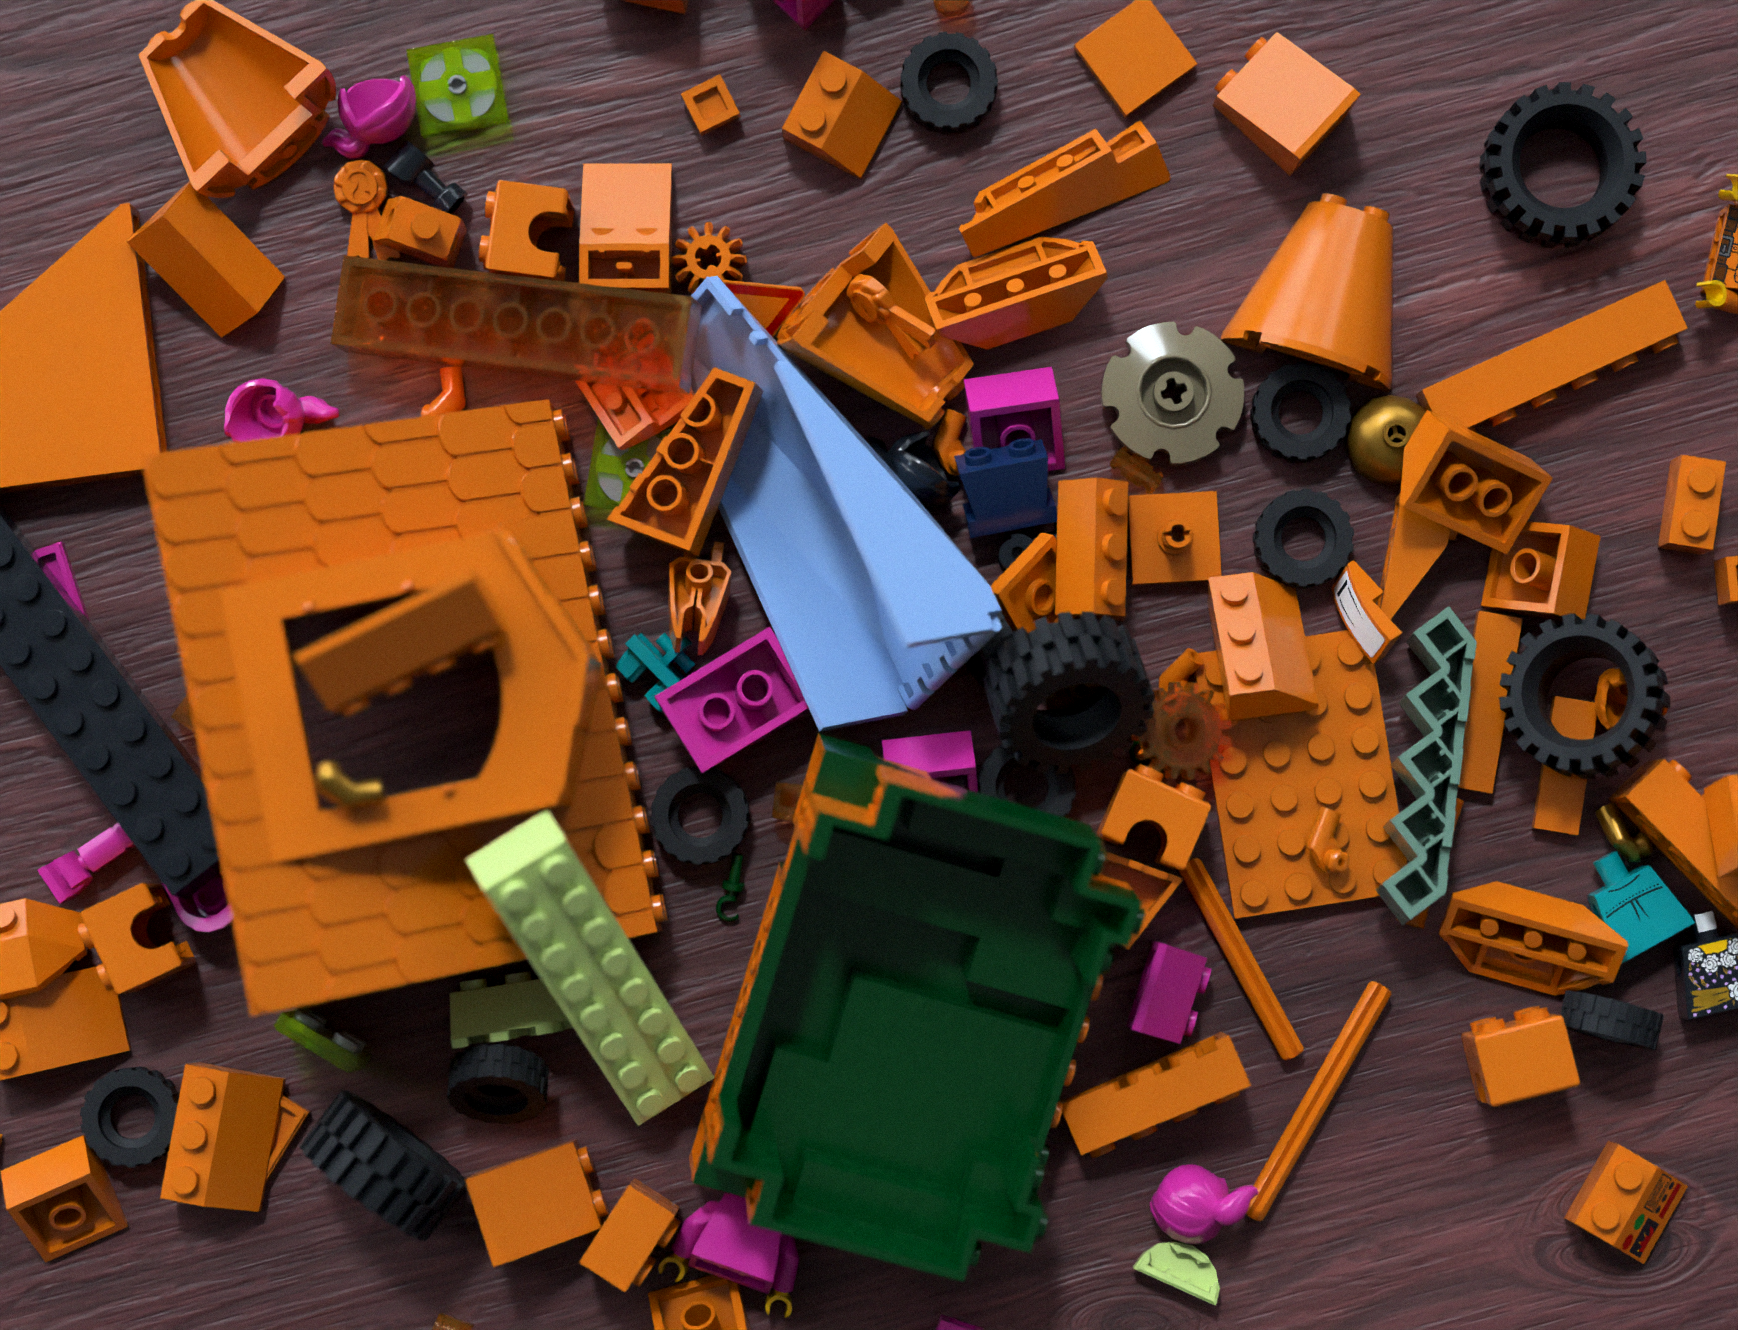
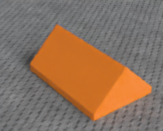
(207, 260)

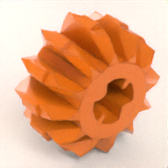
(705, 246)

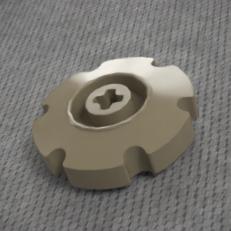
(1187, 362)

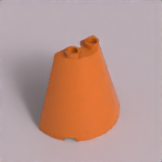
(235, 98)
(1327, 294)
(867, 355)

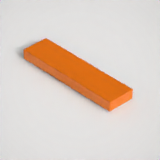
(1496, 638)

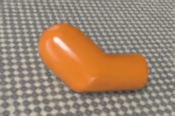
(452, 395)
(947, 441)
(1181, 669)
(1323, 844)

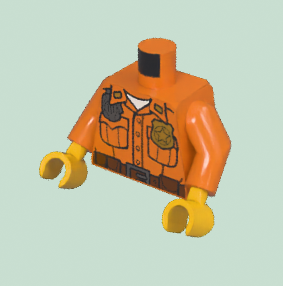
(1721, 272)

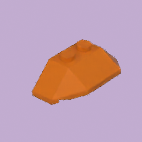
(1016, 291)
(1531, 939)
(36, 945)

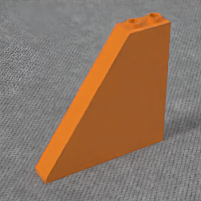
(81, 367)

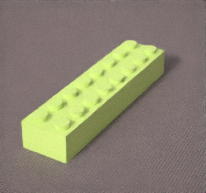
(590, 966)

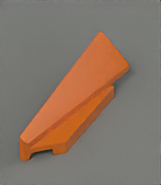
(1064, 187)

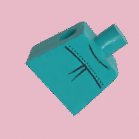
(1636, 905)

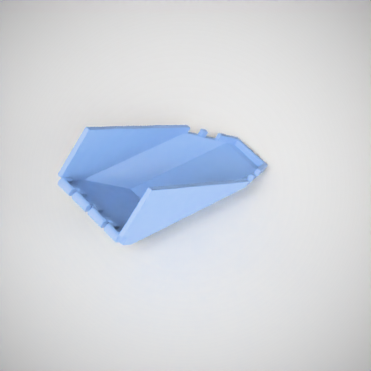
(836, 545)

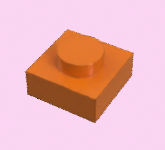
(710, 105)

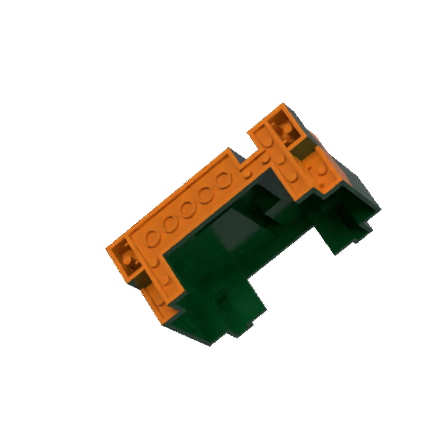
(910, 1016)

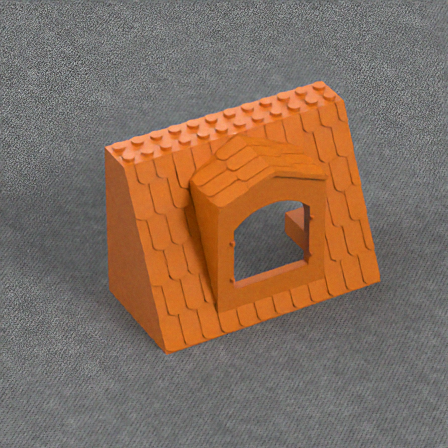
(361, 518)

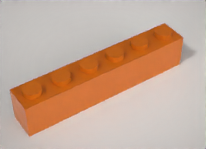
(1558, 359)

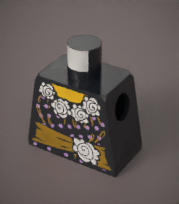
(1706, 969)

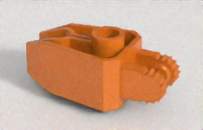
(697, 590)

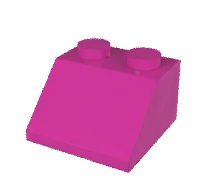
(1016, 408)
(944, 757)
(1168, 992)

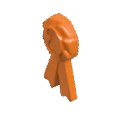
(362, 190)
(876, 305)

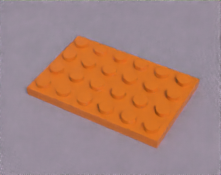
(1290, 767)

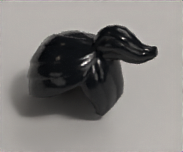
(917, 468)

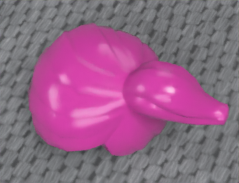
(372, 114)
(269, 410)
(1196, 1204)

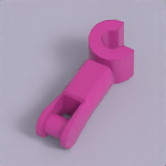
(70, 873)

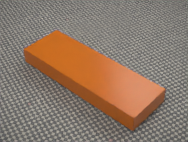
(1560, 796)

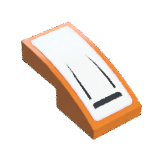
(1356, 602)

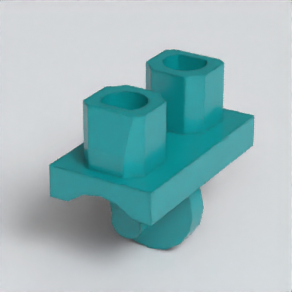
(644, 655)

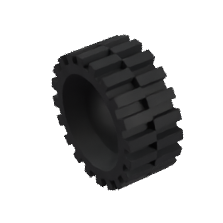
(1600, 127)
(1061, 657)
(1546, 658)
(383, 1165)

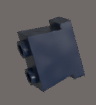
(1006, 487)

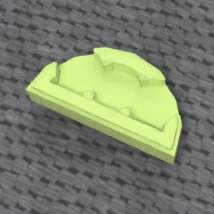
(1182, 1268)

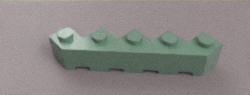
(1431, 765)

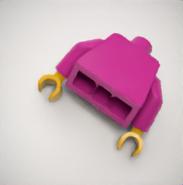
(727, 1246)

